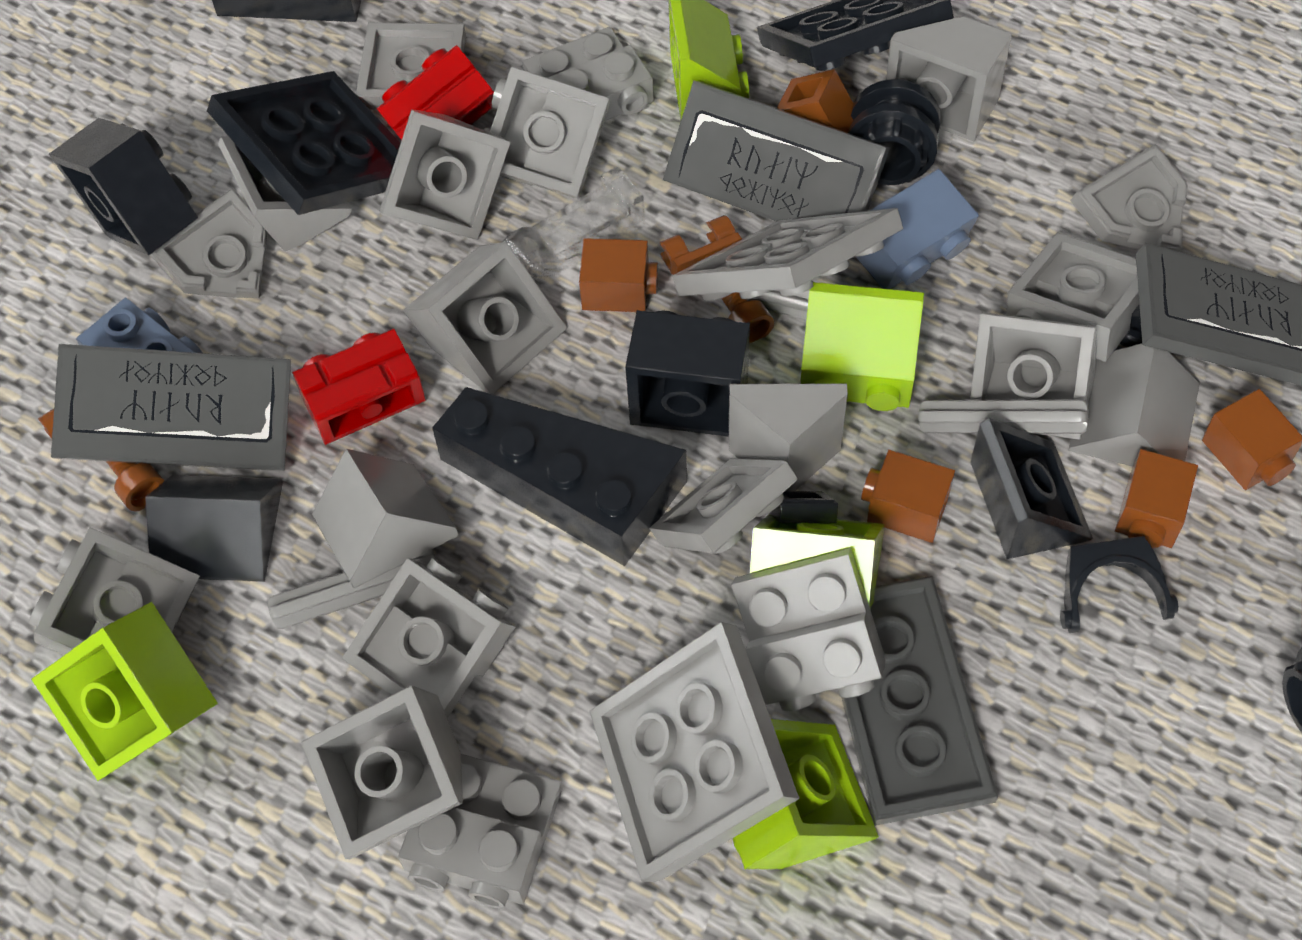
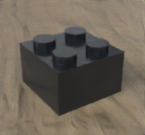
(125, 184)
(684, 371)

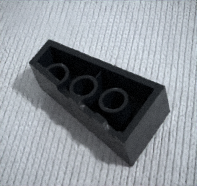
(564, 469)

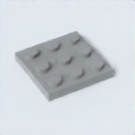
(788, 255)
(692, 753)

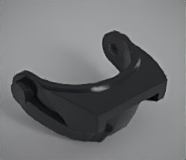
(1127, 553)

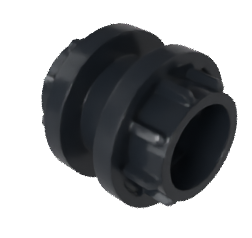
(901, 118)

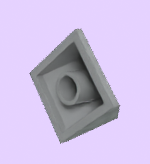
(444, 174)
(271, 209)
(1033, 360)
(1139, 403)
(787, 424)
(379, 515)

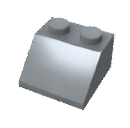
(956, 63)
(486, 316)
(386, 769)

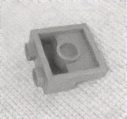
(601, 67)
(549, 130)
(1079, 286)
(104, 584)
(809, 630)
(429, 634)
(489, 838)

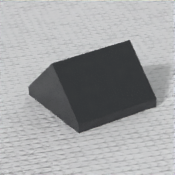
(1026, 491)
(214, 524)

